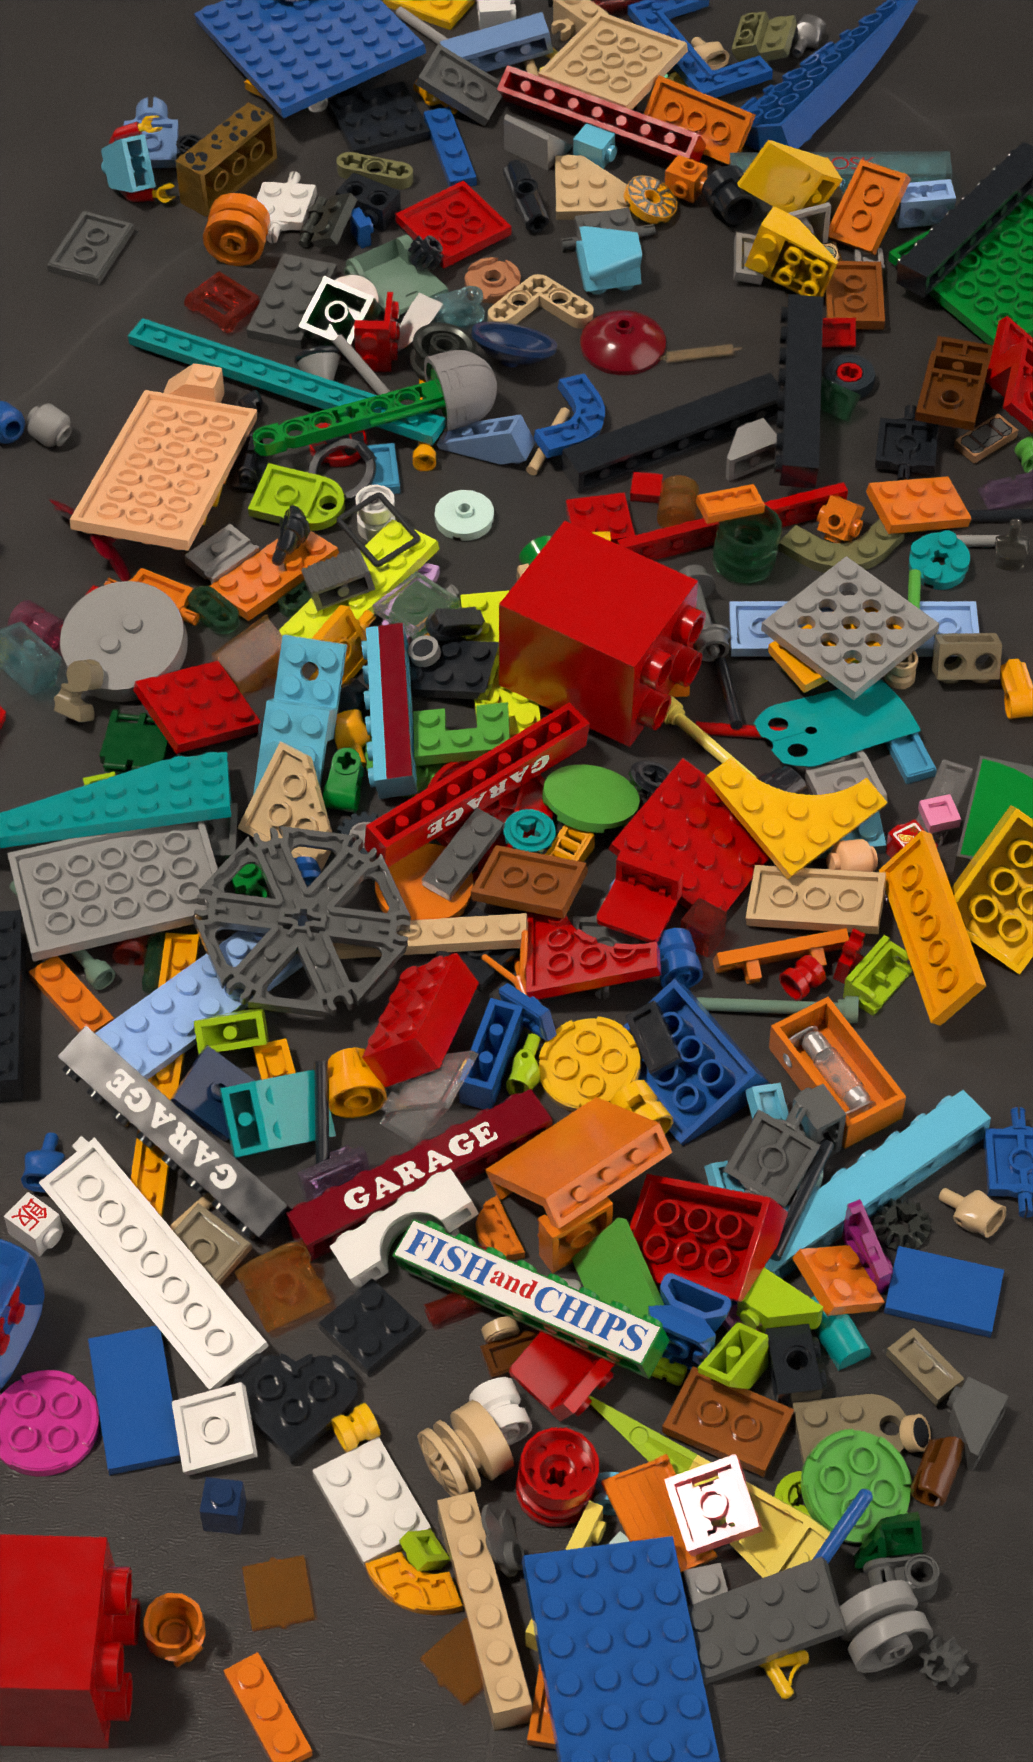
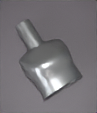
(808, 34)

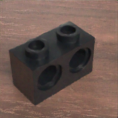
(374, 199)

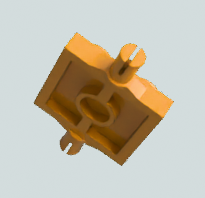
(346, 629)

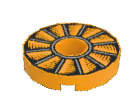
(647, 187)

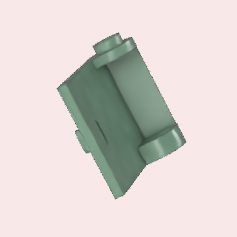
(392, 271)

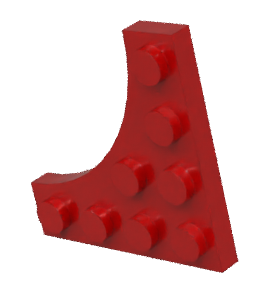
(571, 961)

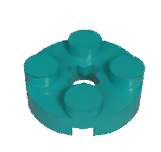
(945, 546)

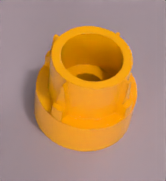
(353, 1085)

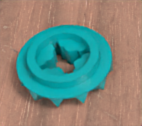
(525, 821)

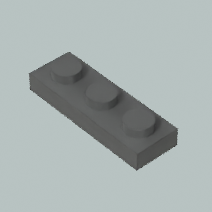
(462, 854)

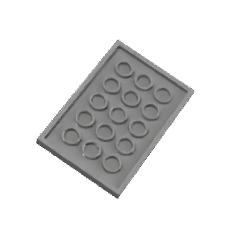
(110, 886)

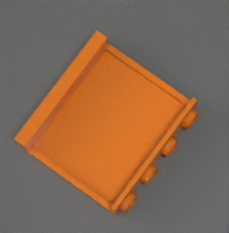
(581, 1159)

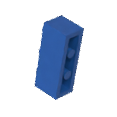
(495, 1045)

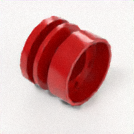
(561, 1459)

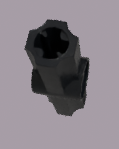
(526, 196)

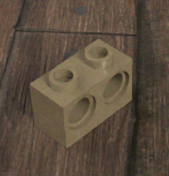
(967, 648)

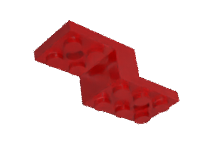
(1012, 370)

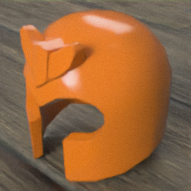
(174, 1628)

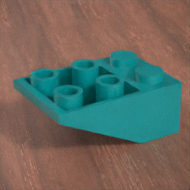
(271, 1113)

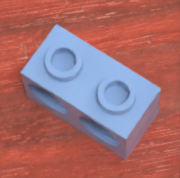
(925, 203)

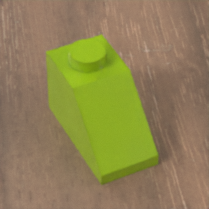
(232, 1030)
(777, 1304)
(738, 1357)

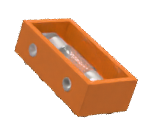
(825, 1049)

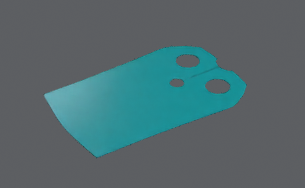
(840, 722)

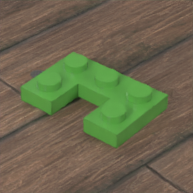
(437, 745)

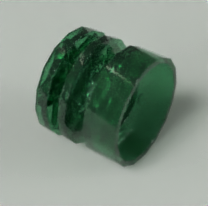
(747, 546)

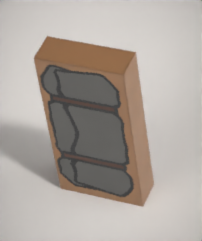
(986, 438)

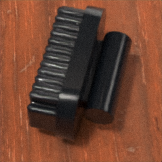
(455, 624)

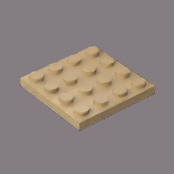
(614, 60)

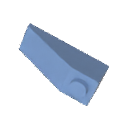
(491, 440)

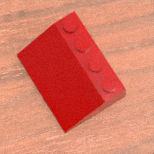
(706, 1233)

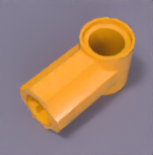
(1017, 689)

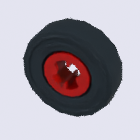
(852, 373)

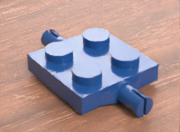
(1011, 1161)

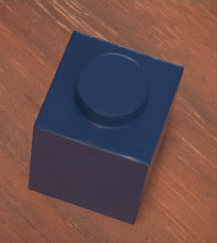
(223, 1505)

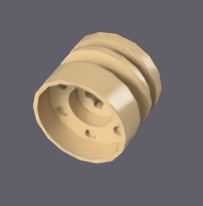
(470, 1448)

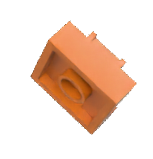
(573, 1235)

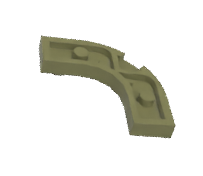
(823, 555)

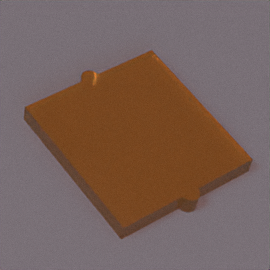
(278, 1593)
(455, 1663)

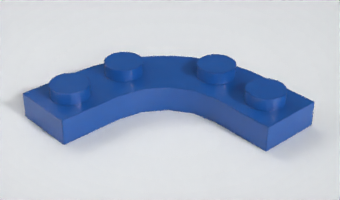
(585, 423)

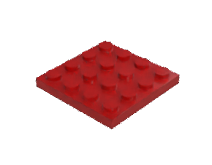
(696, 834)

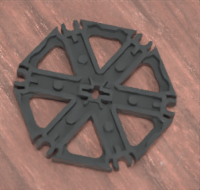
(280, 916)

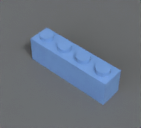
(503, 43)

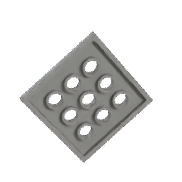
(851, 643)

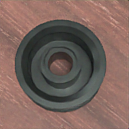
(436, 339)

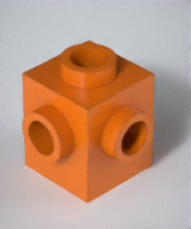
(686, 178)
(840, 519)

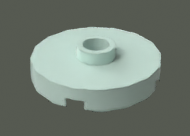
(464, 515)

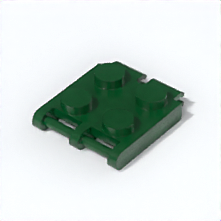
(132, 743)

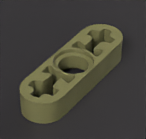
(399, 175)

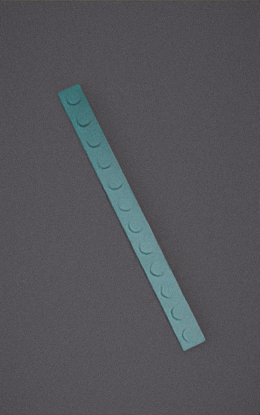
(272, 376)

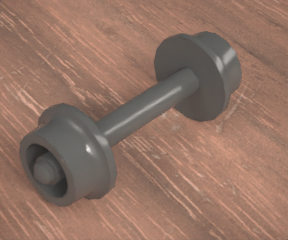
(714, 637)

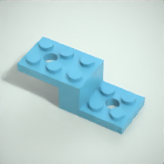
(303, 709)

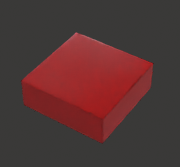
(646, 487)

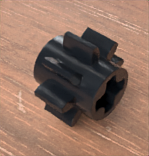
(425, 253)

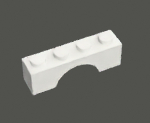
(366, 1249)

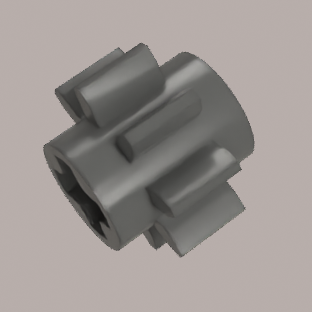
(941, 1669)

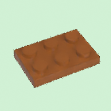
(857, 293)
(529, 881)
(728, 1421)

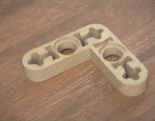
(543, 295)

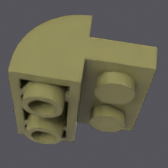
(763, 37)

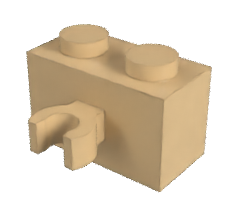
(572, 16)

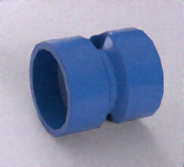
(679, 958)

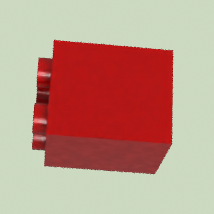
(600, 633)
(63, 1641)

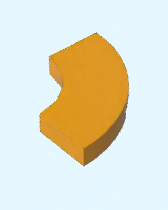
(414, 1589)

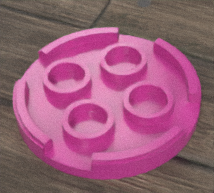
(47, 1423)

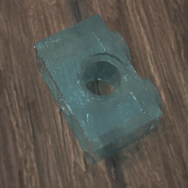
(28, 658)

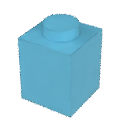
(595, 145)

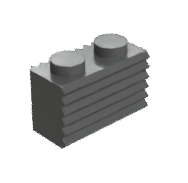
(338, 579)

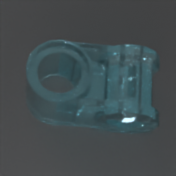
(458, 308)

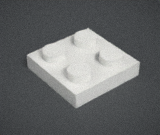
(214, 1429)

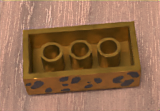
(226, 158)

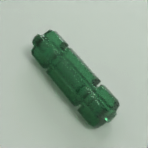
(153, 962)

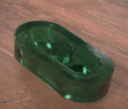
(218, 614)

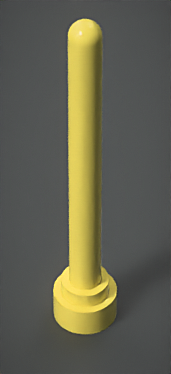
(677, 716)

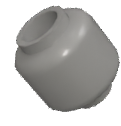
(49, 425)

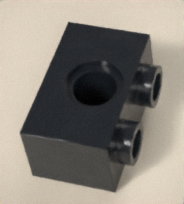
(795, 1346)

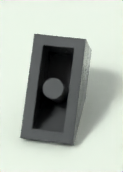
(975, 1417)

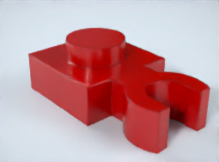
(851, 955)

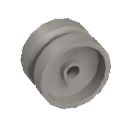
(884, 1626)

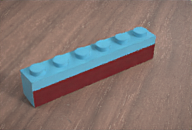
(390, 711)

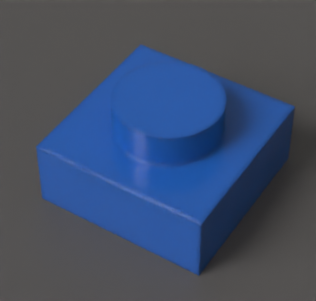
(361, 228)

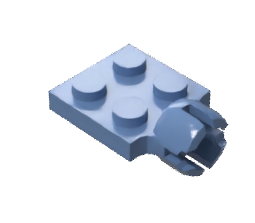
(163, 143)

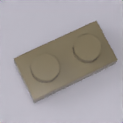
(924, 1366)

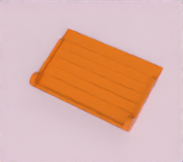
(647, 1510)

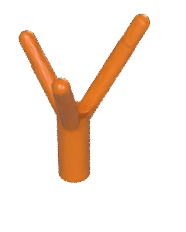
(520, 965)

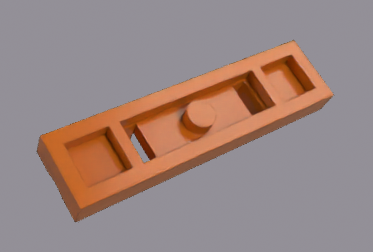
(752, 957)

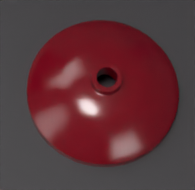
(623, 342)

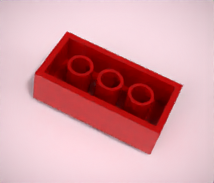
(420, 1020)

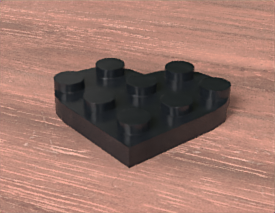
(296, 1399)

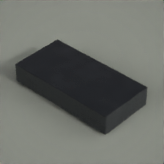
(654, 1038)

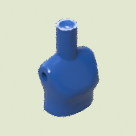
(41, 1163)

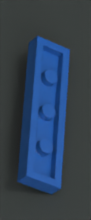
(449, 147)

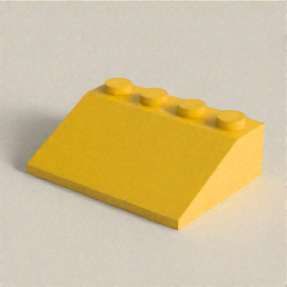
(998, 892)

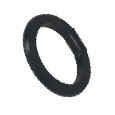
(346, 443)

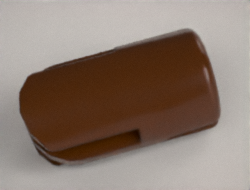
(937, 1470)

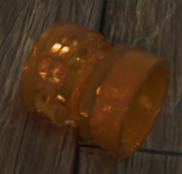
(677, 501)

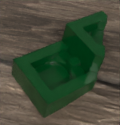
(891, 1537)

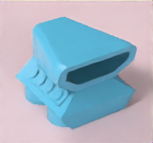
(608, 259)

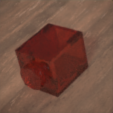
(706, 925)

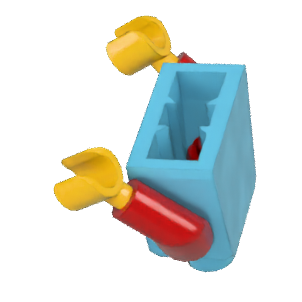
(129, 164)

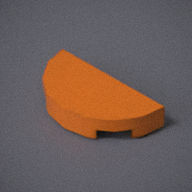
(496, 1231)

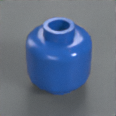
(11, 423)

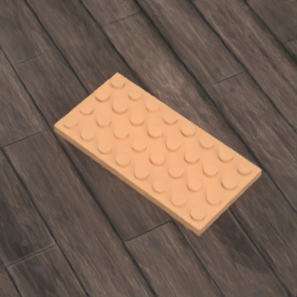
(164, 470)

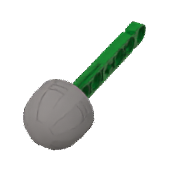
(456, 388)

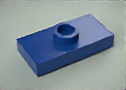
(535, 1016)

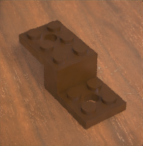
(954, 383)

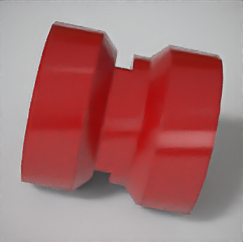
(801, 978)

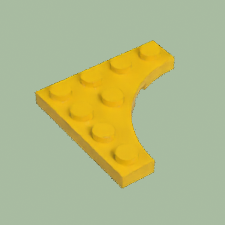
(792, 825)

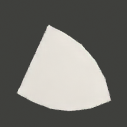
(419, 314)

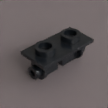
(249, 466)

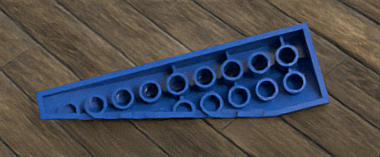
(826, 79)

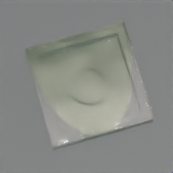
(413, 603)

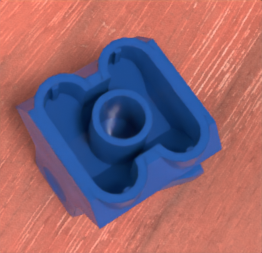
(689, 1319)

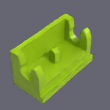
(878, 975)

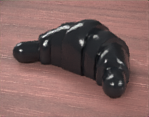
(292, 534)

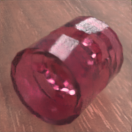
(42, 623)

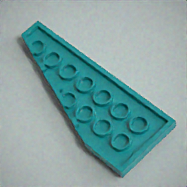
(142, 798)

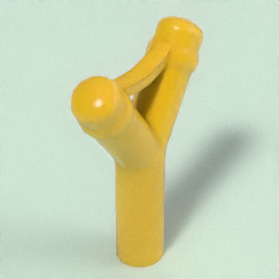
(777, 1677)

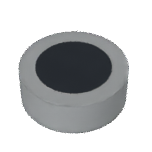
(424, 651)

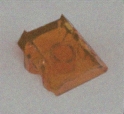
(251, 655)
(282, 1285)

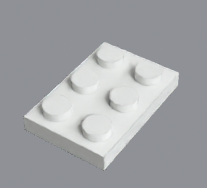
(370, 1500)

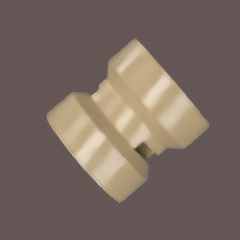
(904, 673)

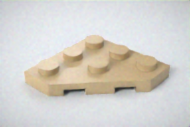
(585, 188)
(288, 798)

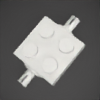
(286, 204)

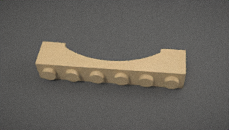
(485, 1611)

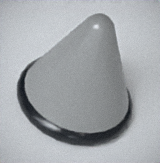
(319, 361)

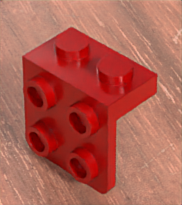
(376, 338)
(641, 897)
(560, 1375)

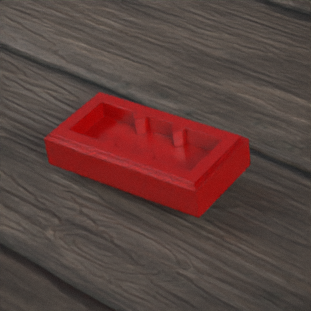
(839, 332)

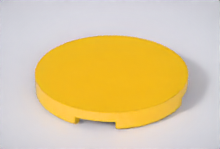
(588, 1062)

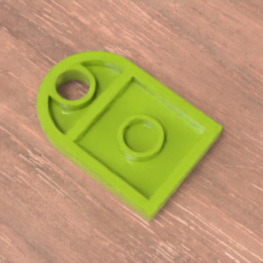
(286, 487)

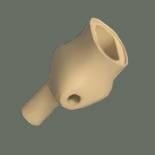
(711, 53)
(975, 1211)

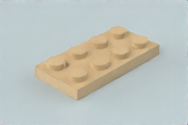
(816, 899)

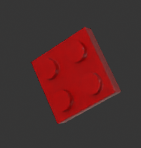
(602, 514)

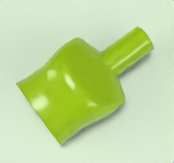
(525, 1070)

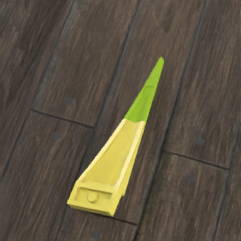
(787, 1533)

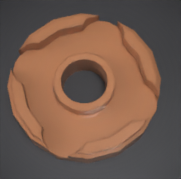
(487, 268)

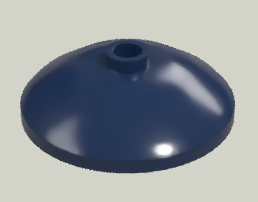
(513, 343)

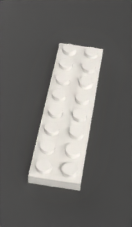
(153, 1264)

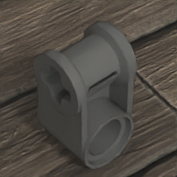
(903, 1569)

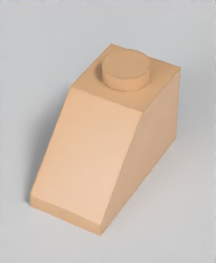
(198, 382)

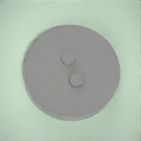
(129, 632)

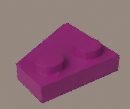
(864, 1242)

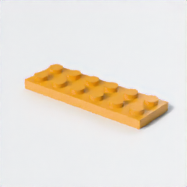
(932, 928)

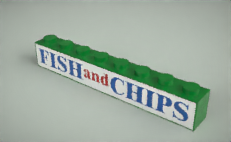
(532, 1298)

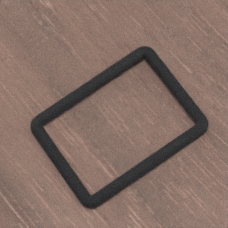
(416, 538)

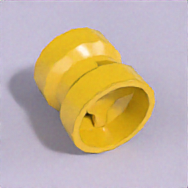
(355, 1427)

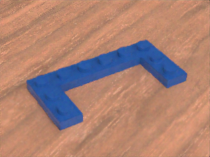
(691, 67)

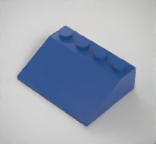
(714, 1068)

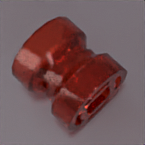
(129, 948)

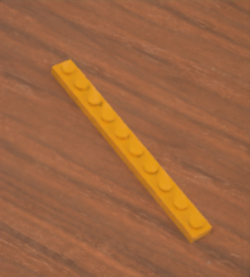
(148, 1168)

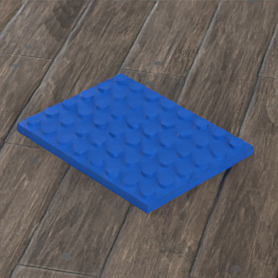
(308, 47)

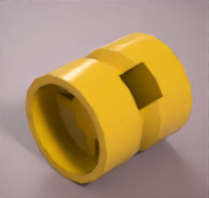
(642, 1100)

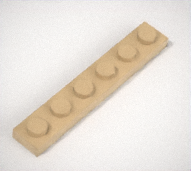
(452, 935)

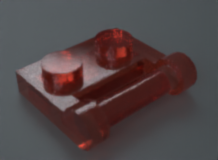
(226, 294)

